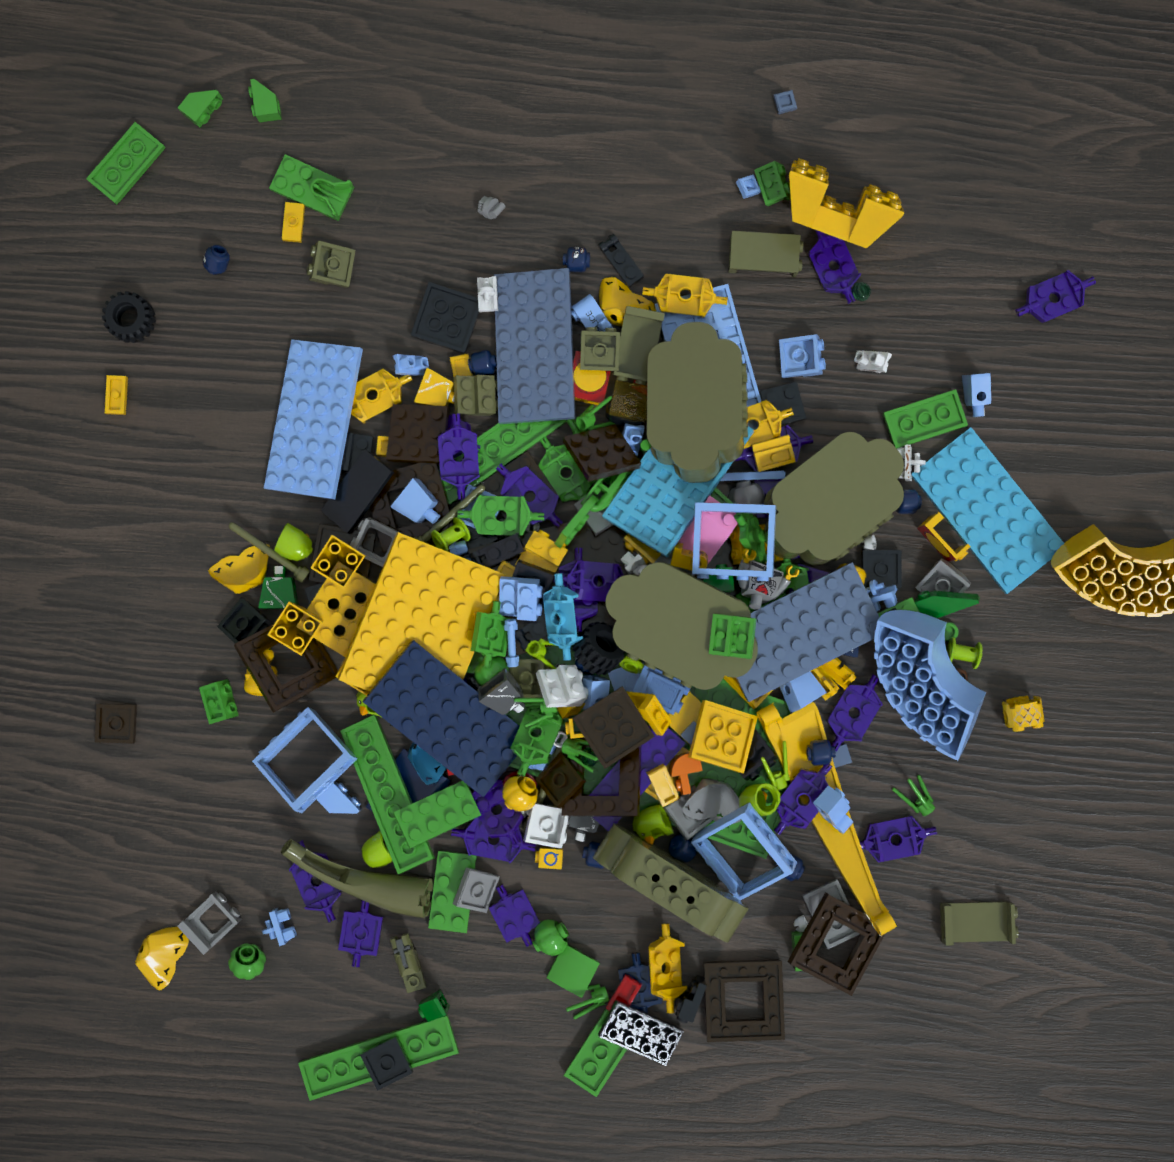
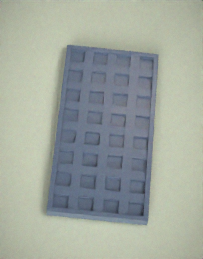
(534, 347)
(809, 630)

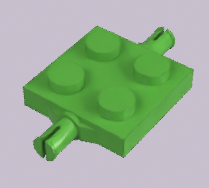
(751, 535)
(489, 635)

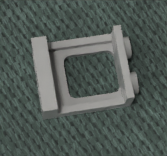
(363, 527)
(199, 933)

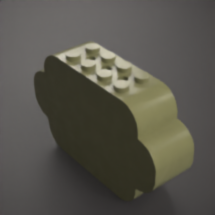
(696, 402)
(836, 499)
(668, 624)
(670, 883)

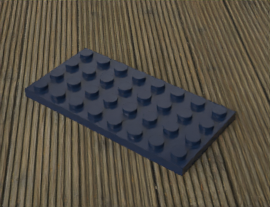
(444, 718)

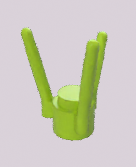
(538, 650)
(777, 778)

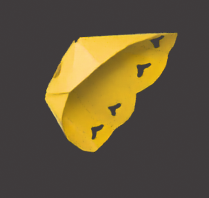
(615, 301)
(244, 572)
(160, 954)

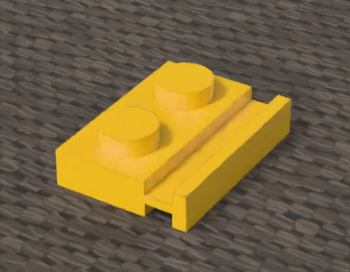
(773, 453)

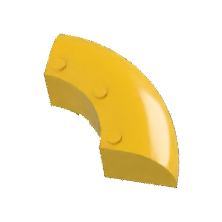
(1117, 575)

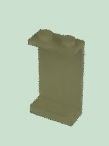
(765, 252)
(637, 338)
(978, 922)

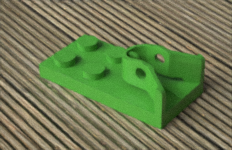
(311, 187)

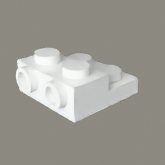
(562, 686)
(546, 826)

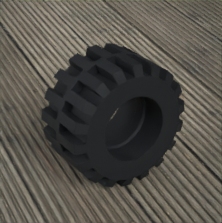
(118, 306)
(598, 649)

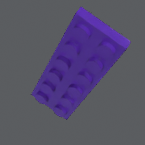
(653, 753)

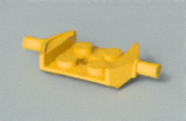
(669, 297)
(388, 394)
(768, 421)
(667, 983)

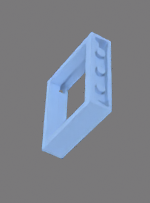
(734, 508)
(324, 781)
(764, 835)

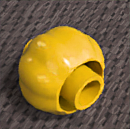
(520, 793)

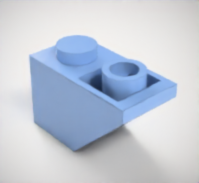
(337, 800)

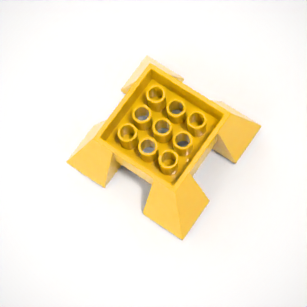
(859, 226)
(300, 625)

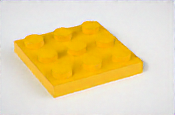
(723, 736)

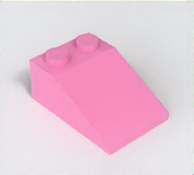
(714, 531)

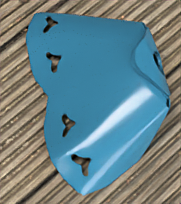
(425, 764)

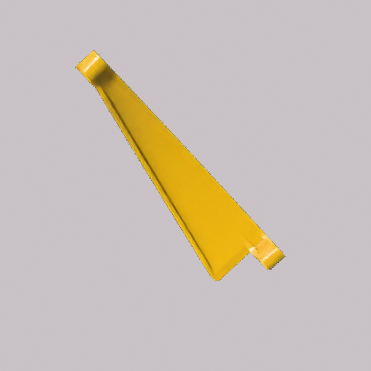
(845, 849)

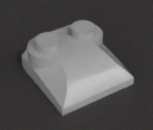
(944, 578)

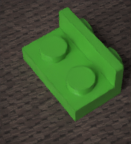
(773, 183)
(218, 701)

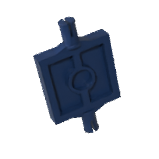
(641, 973)

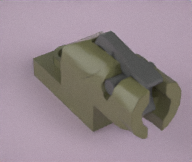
(408, 963)

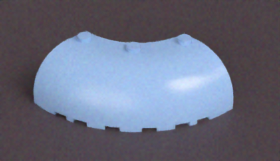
(924, 681)

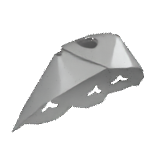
(712, 799)

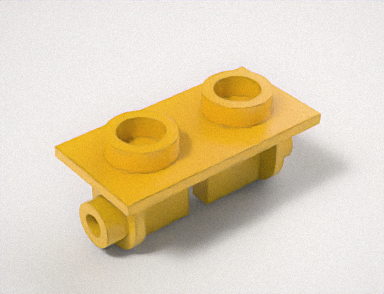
(842, 675)
(826, 682)

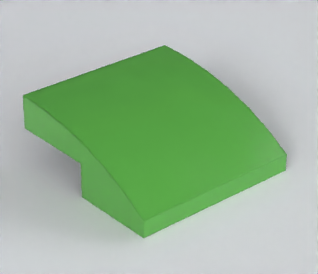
(732, 636)
(573, 970)

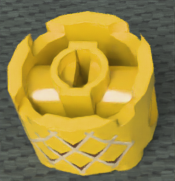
(1023, 712)

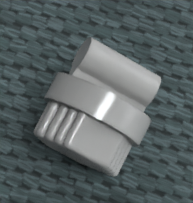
(490, 207)

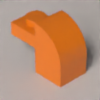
(681, 767)

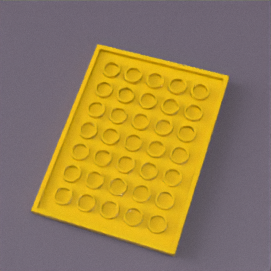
(420, 598)

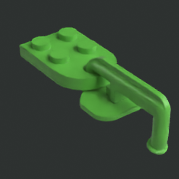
(592, 504)

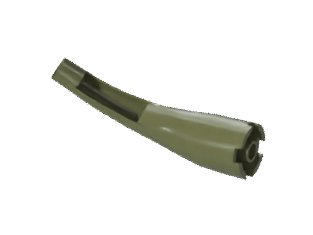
(387, 891)

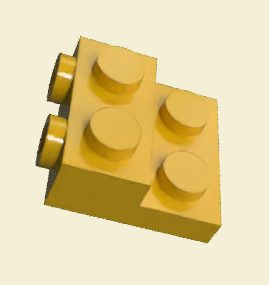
(543, 552)

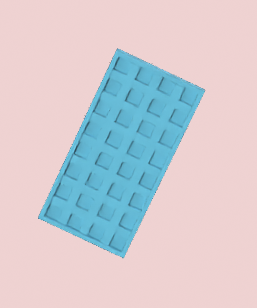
(659, 504)
(988, 510)

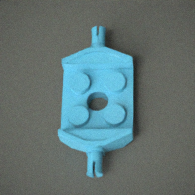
(561, 602)

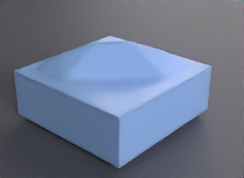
(748, 186)

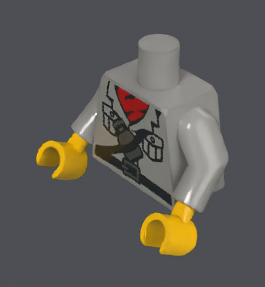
(762, 591)

